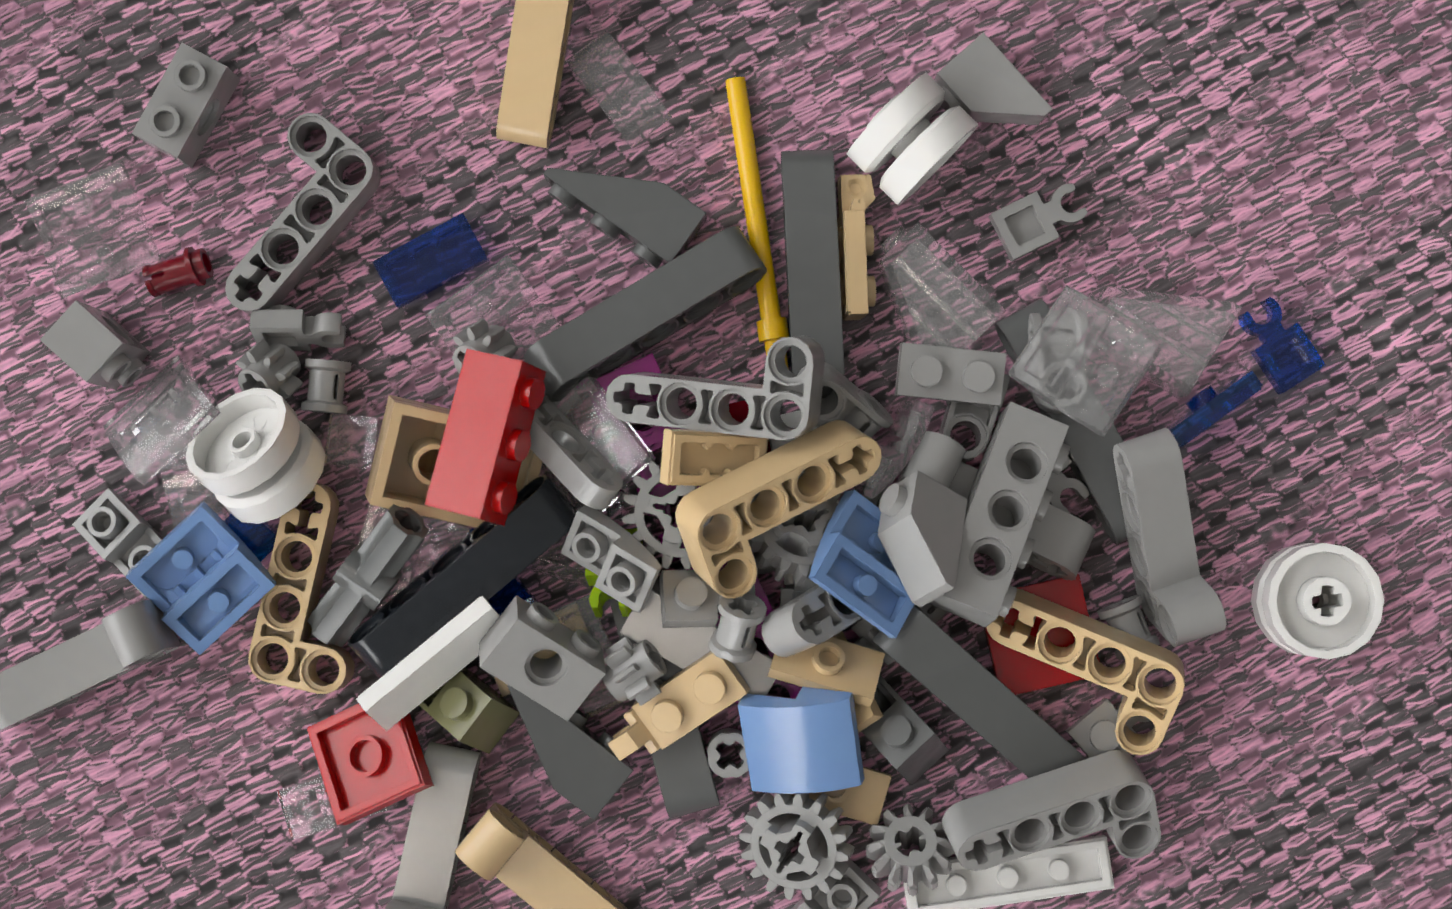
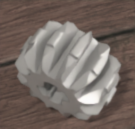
(899, 835)

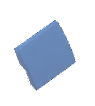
(857, 568)
(201, 578)
(801, 742)

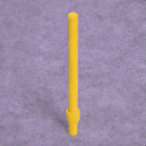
(771, 326)

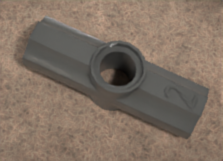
(367, 575)

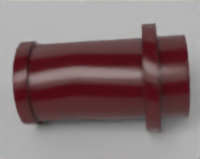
(189, 268)

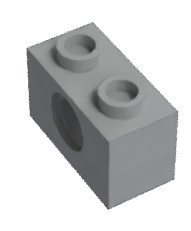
(186, 105)
(96, 347)
(553, 682)

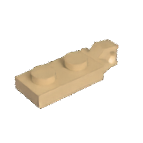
(854, 245)
(682, 706)

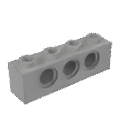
(1039, 444)

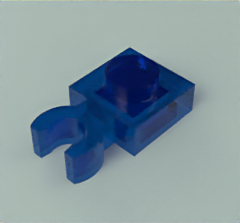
(1285, 353)

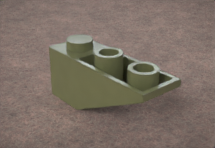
(471, 711)

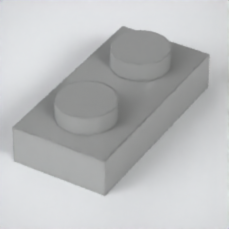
(950, 374)

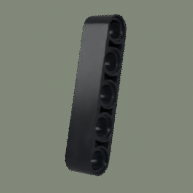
(471, 569)

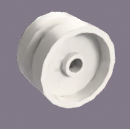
(905, 132)
(257, 456)
(1347, 606)

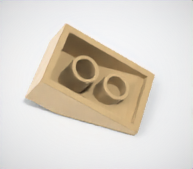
(408, 455)

